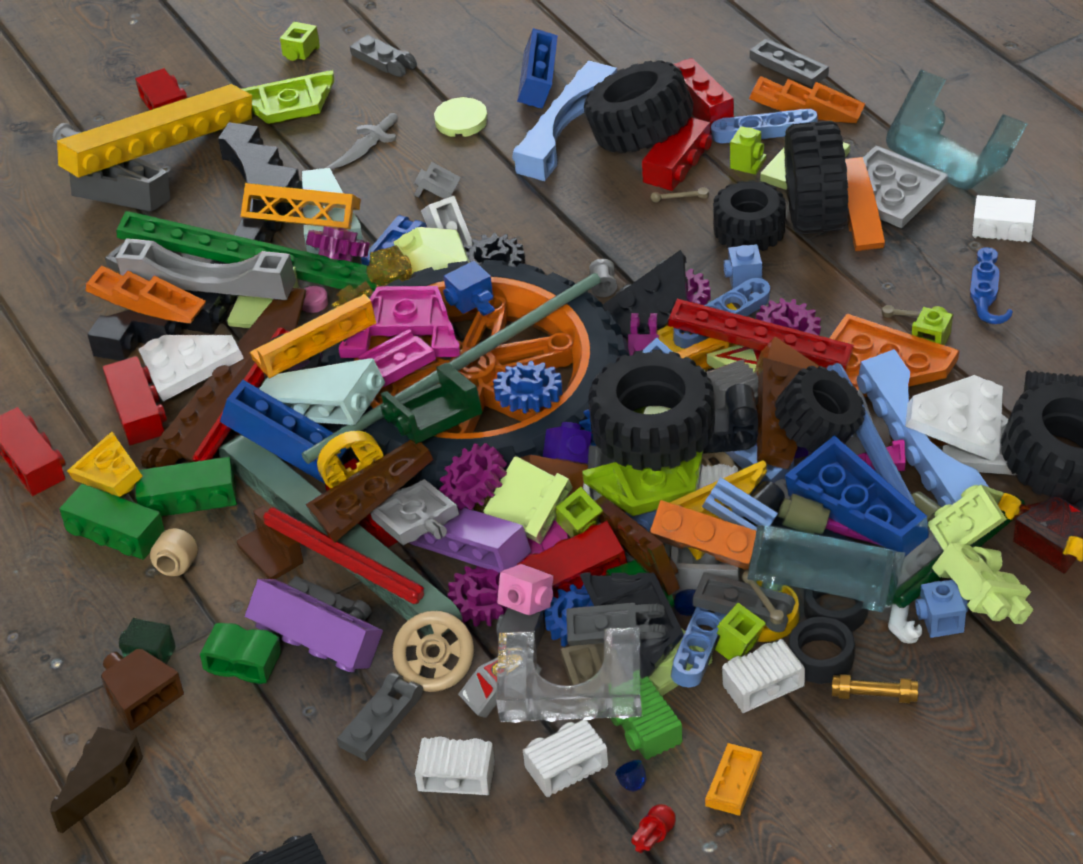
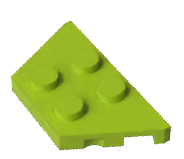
(291, 97)
(642, 490)

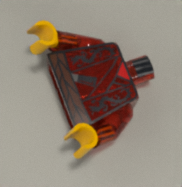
(1048, 529)

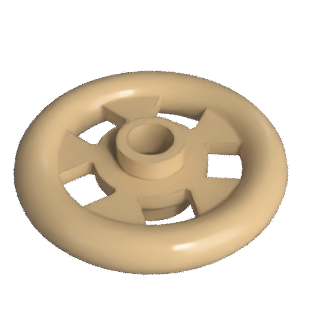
(440, 623)

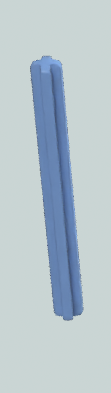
(875, 447)

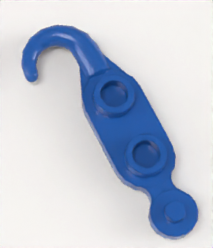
(985, 286)

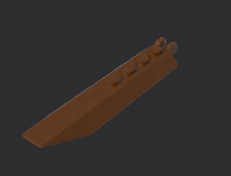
(205, 407)

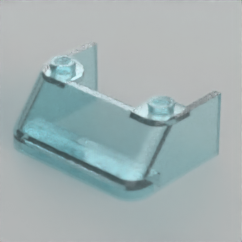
(918, 137)
(825, 565)

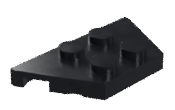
(651, 294)
(638, 589)

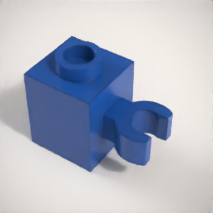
(469, 288)

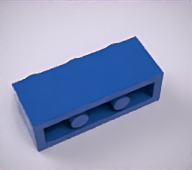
(537, 68)

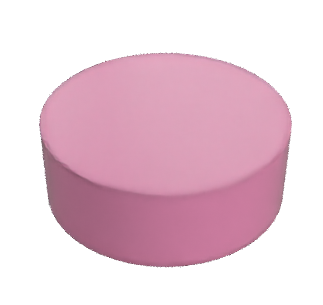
(315, 299)

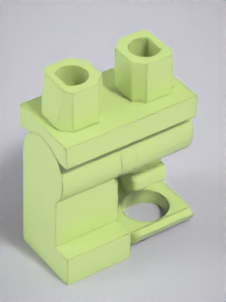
(983, 584)

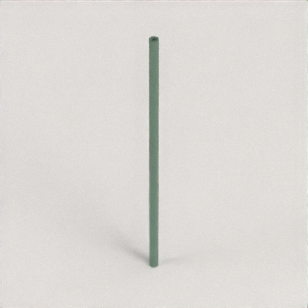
(466, 358)

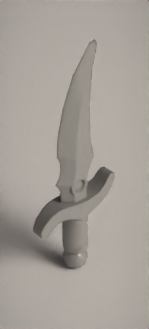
(362, 145)

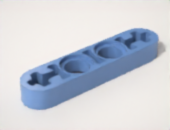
(725, 128)
(737, 295)
(696, 637)

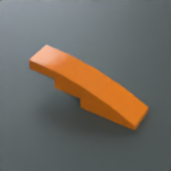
(794, 96)
(862, 208)
(147, 297)

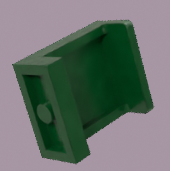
(435, 408)

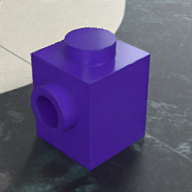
(567, 443)

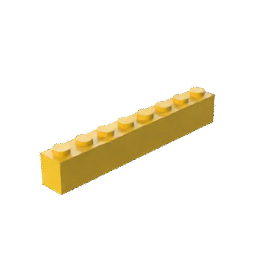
(153, 130)

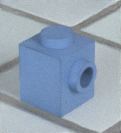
(742, 264)

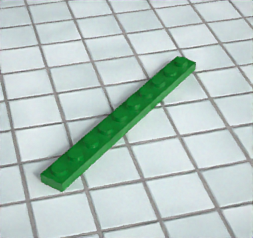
(235, 249)

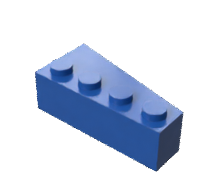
(858, 497)

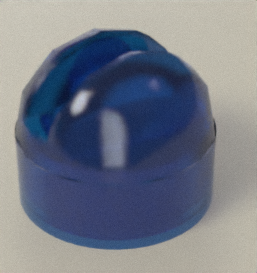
(684, 602)
(632, 775)

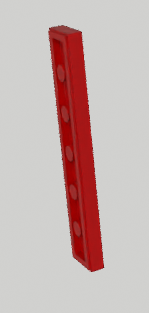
(756, 333)

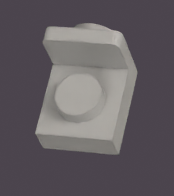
(437, 181)

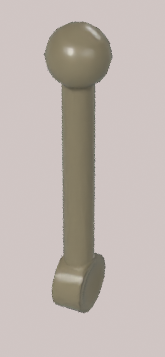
(701, 193)
(889, 311)
(776, 616)

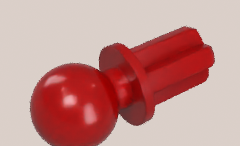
(654, 827)

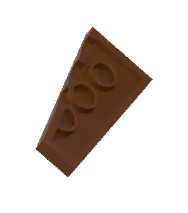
(772, 442)
(361, 493)
(640, 545)

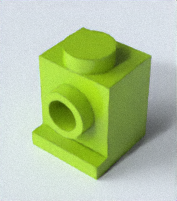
(294, 46)
(747, 150)
(933, 322)
(577, 513)
(738, 632)

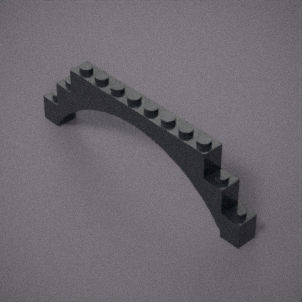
(241, 144)

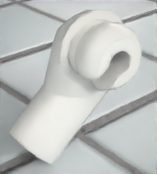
(901, 627)

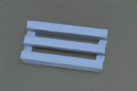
(741, 505)

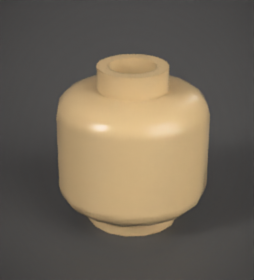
(173, 552)

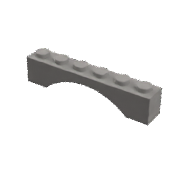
(261, 276)

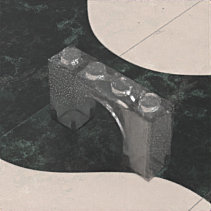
(609, 694)

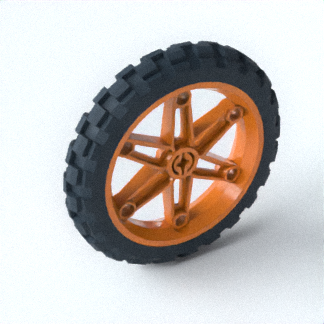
(578, 335)

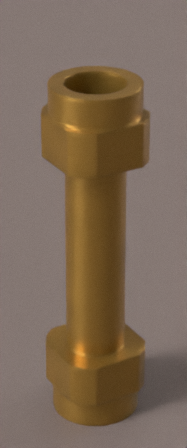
(906, 690)

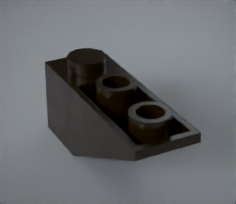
(100, 773)

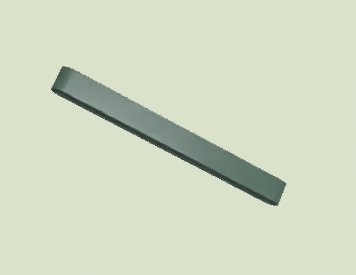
(291, 493)

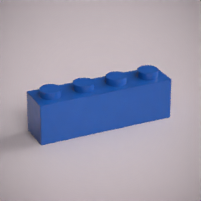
(274, 426)

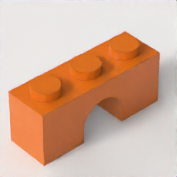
(705, 533)

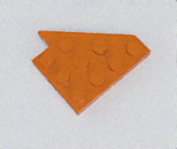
(923, 358)

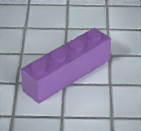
(480, 541)
(313, 624)

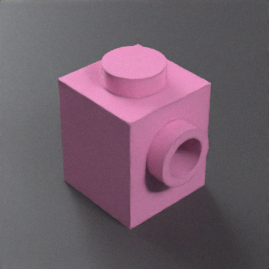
(525, 589)

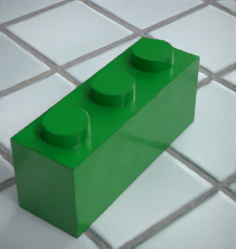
(187, 487)
(112, 521)

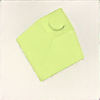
(431, 248)

